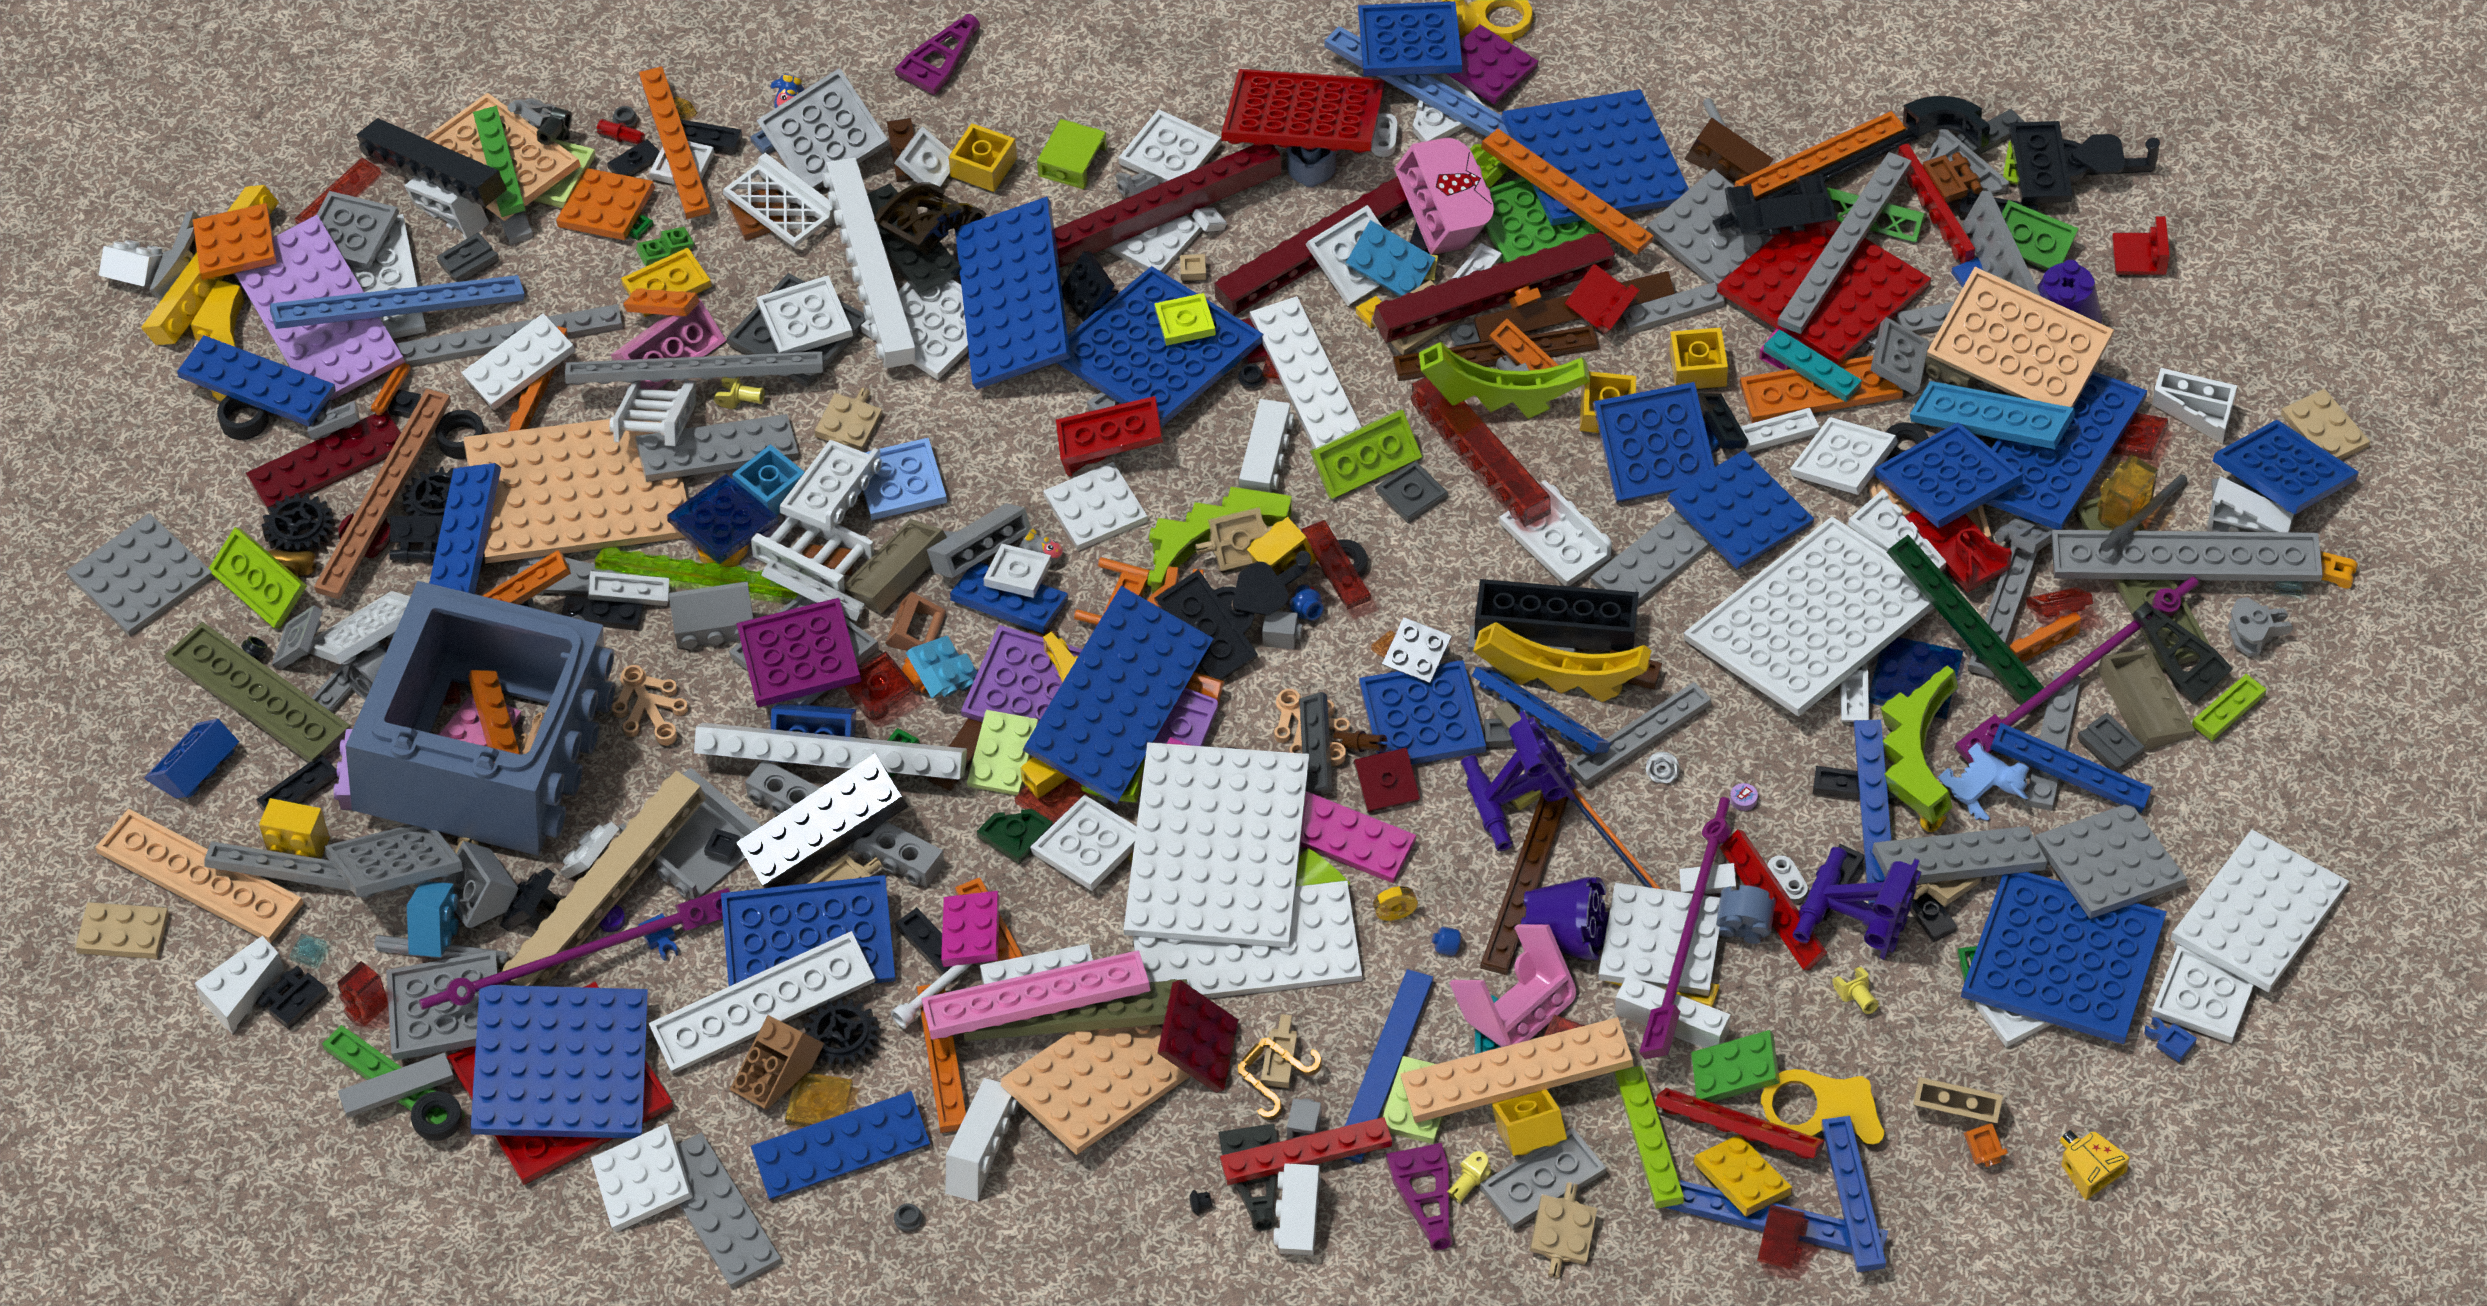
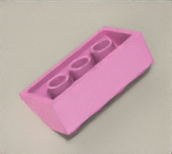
(674, 338)

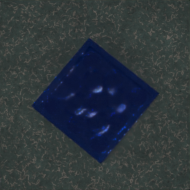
(722, 518)
(1909, 665)

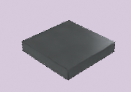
(1411, 492)

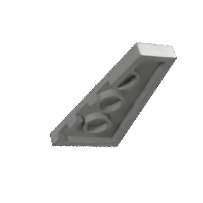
(574, 583)

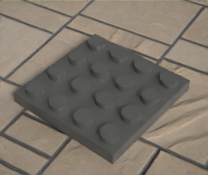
(754, 337)

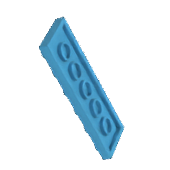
(1993, 414)

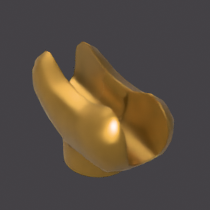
(297, 562)

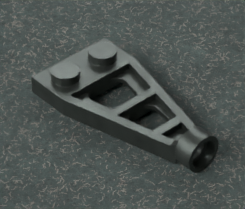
(2200, 678)
(1241, 1139)

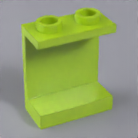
(1070, 153)

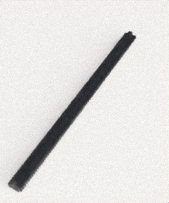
(1834, 170)

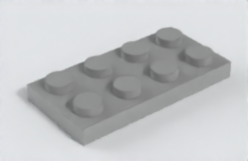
(1544, 1171)

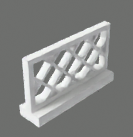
(793, 191)

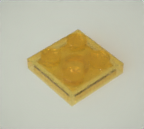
(817, 1099)

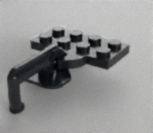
(2050, 164)
(1211, 611)

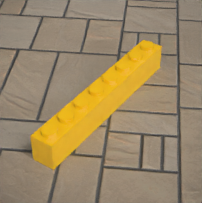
(189, 290)

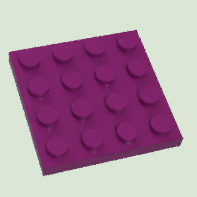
(798, 652)

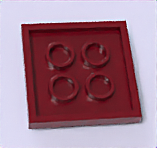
(1198, 1036)

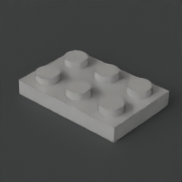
(1899, 355)

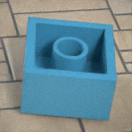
(769, 477)
(431, 919)

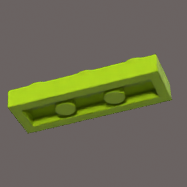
(2229, 707)

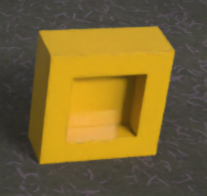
(1367, 309)

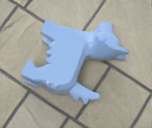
(1981, 776)

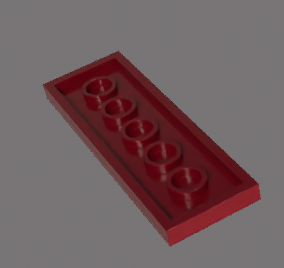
(325, 460)

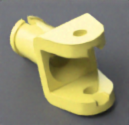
(738, 393)
(1857, 990)
(1472, 1174)

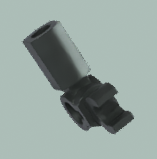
(555, 127)

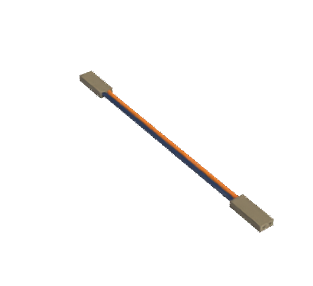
(1508, 717)

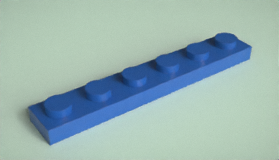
(1549, 715)
(2070, 767)
(1853, 1194)

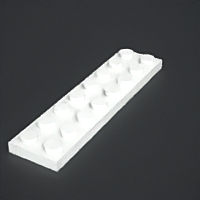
(1305, 371)
(742, 1008)

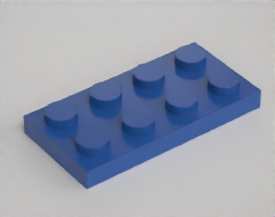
(1022, 610)

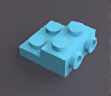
(942, 667)

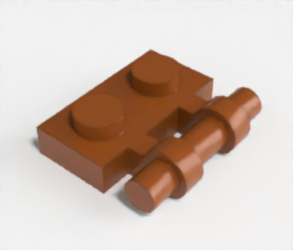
(1947, 180)

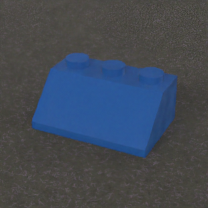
(814, 720)
(193, 759)

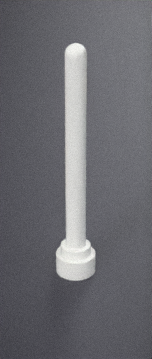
(905, 1014)

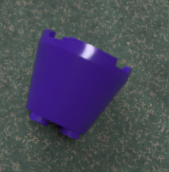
(2072, 288)
(1574, 915)

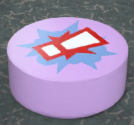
(1743, 797)

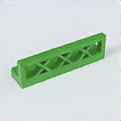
(1890, 209)

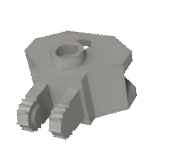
(2255, 625)

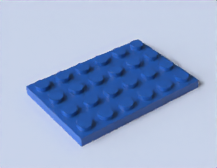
(785, 921)

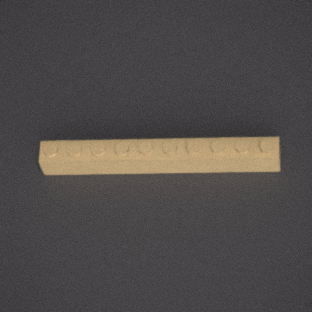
(610, 876)

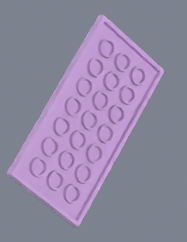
(309, 269)

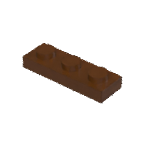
(900, 135)

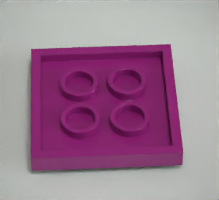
(1492, 64)

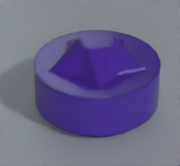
(613, 920)

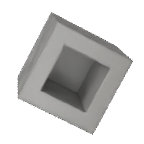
(1281, 630)
(1303, 1118)

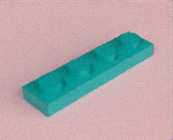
(1812, 365)

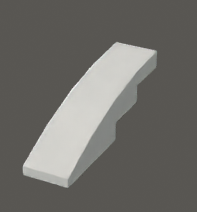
(1855, 696)

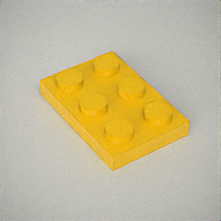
(672, 273)
(1742, 1175)

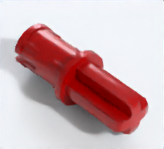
(620, 132)

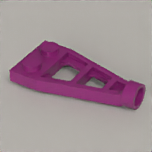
(927, 76)
(1419, 1163)

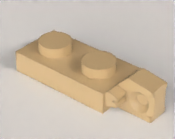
(1276, 1070)

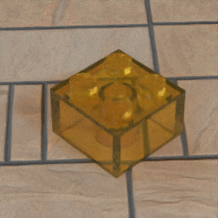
(2126, 491)

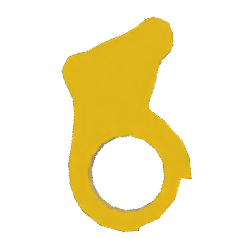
(1474, 13)
(1834, 1099)

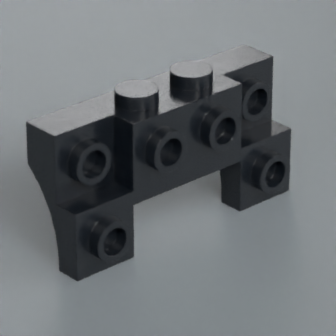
(1781, 213)

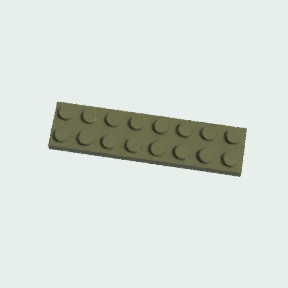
(2138, 591)
(257, 693)
(1128, 1011)

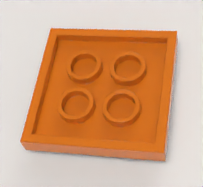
(605, 204)
(234, 241)

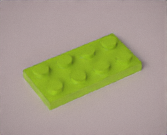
(1365, 454)
(257, 577)

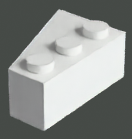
(454, 209)
(2196, 401)
(2245, 511)
(239, 982)
(1297, 1209)

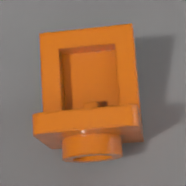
(1524, 297)
(1985, 1145)

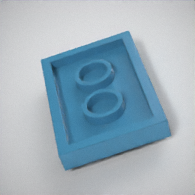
(1389, 260)

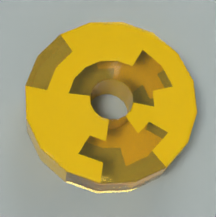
(1395, 903)

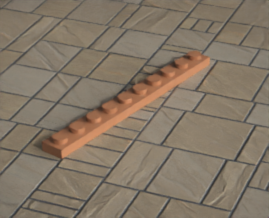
(382, 494)

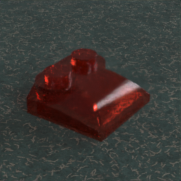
(880, 686)

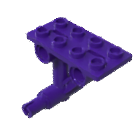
(1542, 768)
(1883, 917)

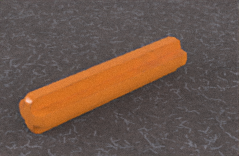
(390, 388)

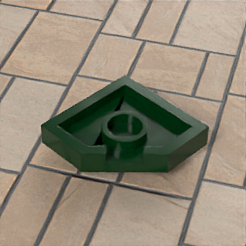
(1014, 832)

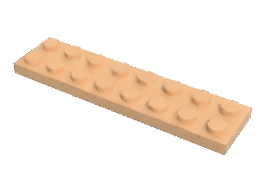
(179, 867)
(1516, 1070)

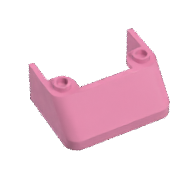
(1542, 991)

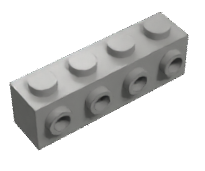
(979, 540)

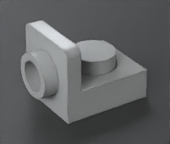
(1130, 186)

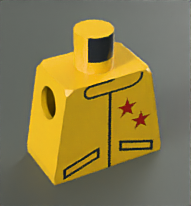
(2092, 1162)

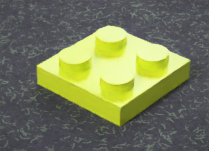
(1185, 319)

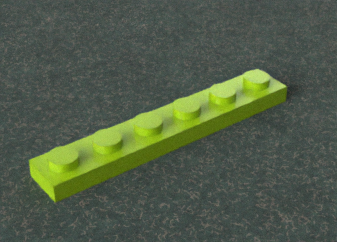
(1649, 1137)

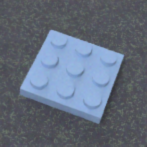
(905, 481)

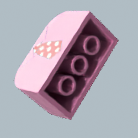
(1445, 193)

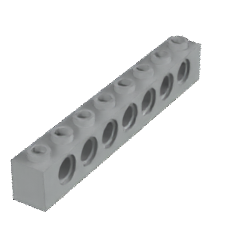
(903, 845)

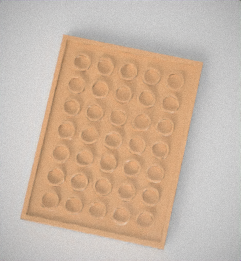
(571, 491)

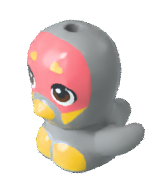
(1043, 545)

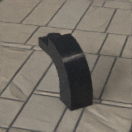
(1946, 113)

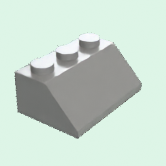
(709, 614)
(482, 886)

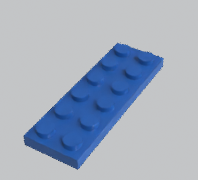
(256, 380)
(465, 527)
(840, 1145)

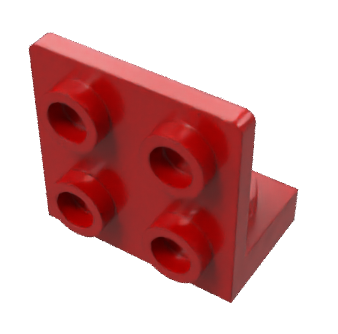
(2142, 251)
(1600, 299)

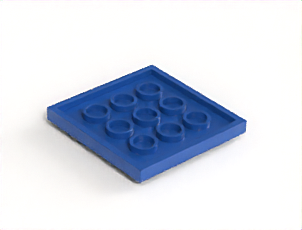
(1409, 38)
(1653, 440)
(2285, 466)
(1948, 475)
(1740, 509)
(1426, 718)

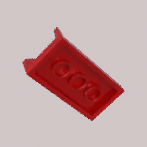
(1107, 431)
(1966, 549)

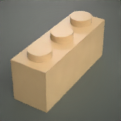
(1958, 1100)

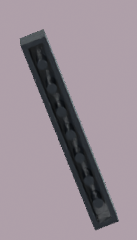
(431, 162)

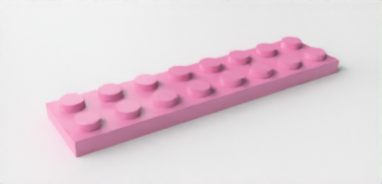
(1035, 994)

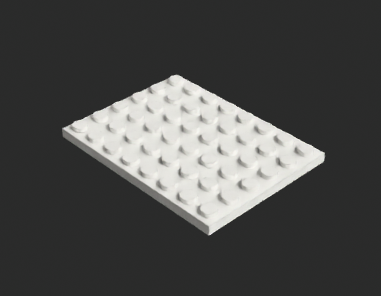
(1811, 617)
(1217, 845)

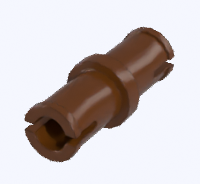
(1361, 741)

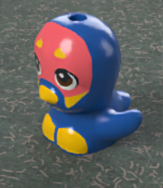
(788, 87)

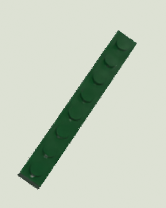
(1964, 619)

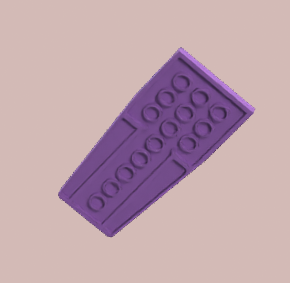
(1023, 681)

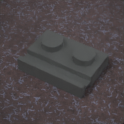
(468, 258)
(2110, 742)

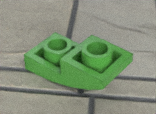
(668, 244)

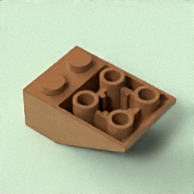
(775, 1062)

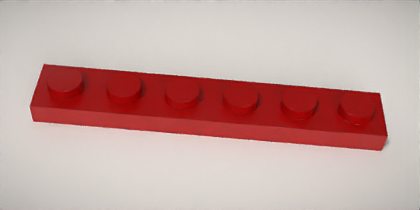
(1937, 207)
(1756, 873)
(1734, 1121)
(1306, 1150)

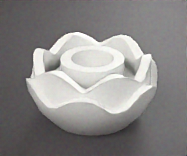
(1660, 774)

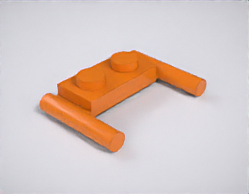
(1131, 578)

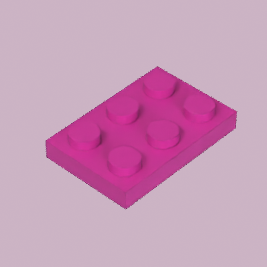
(970, 928)

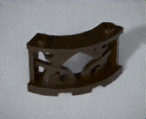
(928, 226)

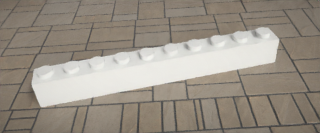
(869, 263)
(829, 750)

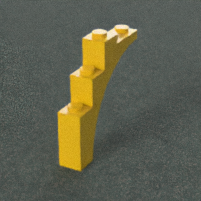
(219, 316)
(1562, 670)
(1034, 773)

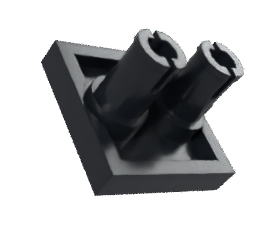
(1088, 286)
(528, 896)

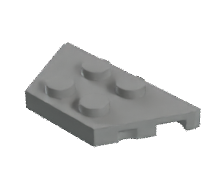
(1948, 144)

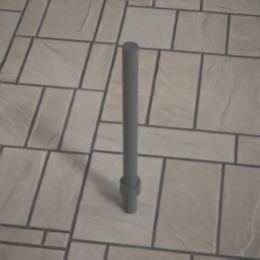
(2120, 533)

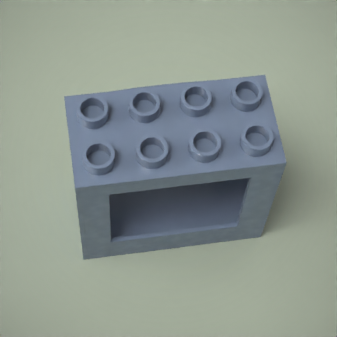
(453, 784)

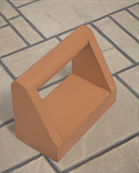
(913, 603)

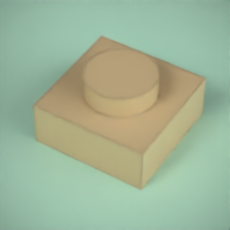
(1192, 267)

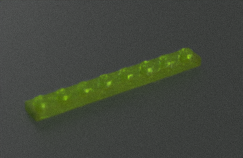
(687, 571)

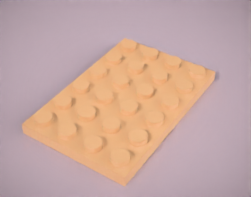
(535, 164)
(2019, 341)
(1093, 1081)

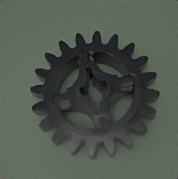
(434, 490)
(296, 520)
(852, 1023)

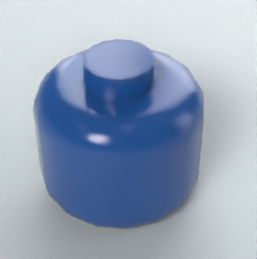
(1447, 941)

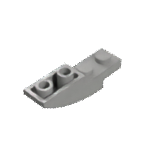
(176, 260)

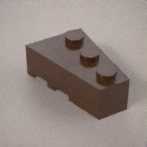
(1726, 153)

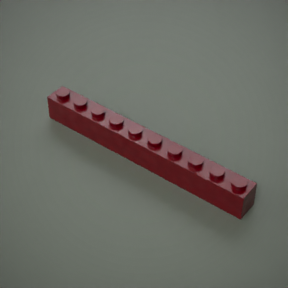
(1166, 202)
(1292, 257)
(1491, 287)

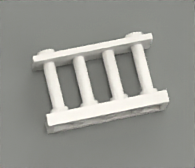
(671, 421)
(769, 548)

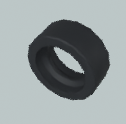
(453, 420)
(243, 430)

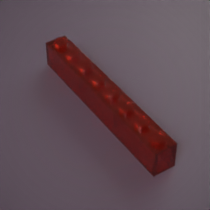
(1483, 453)

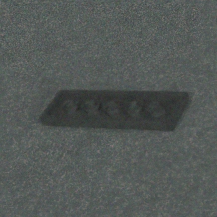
(916, 267)

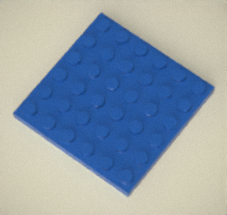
(1603, 145)
(1127, 356)
(2057, 963)
(559, 1061)

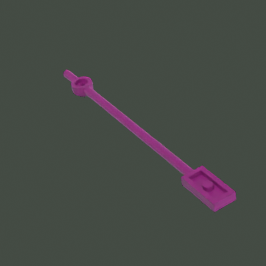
(1986, 731)
(689, 914)
(1664, 1019)

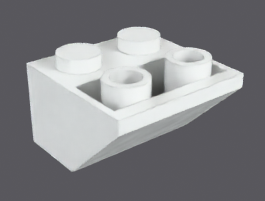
(130, 262)

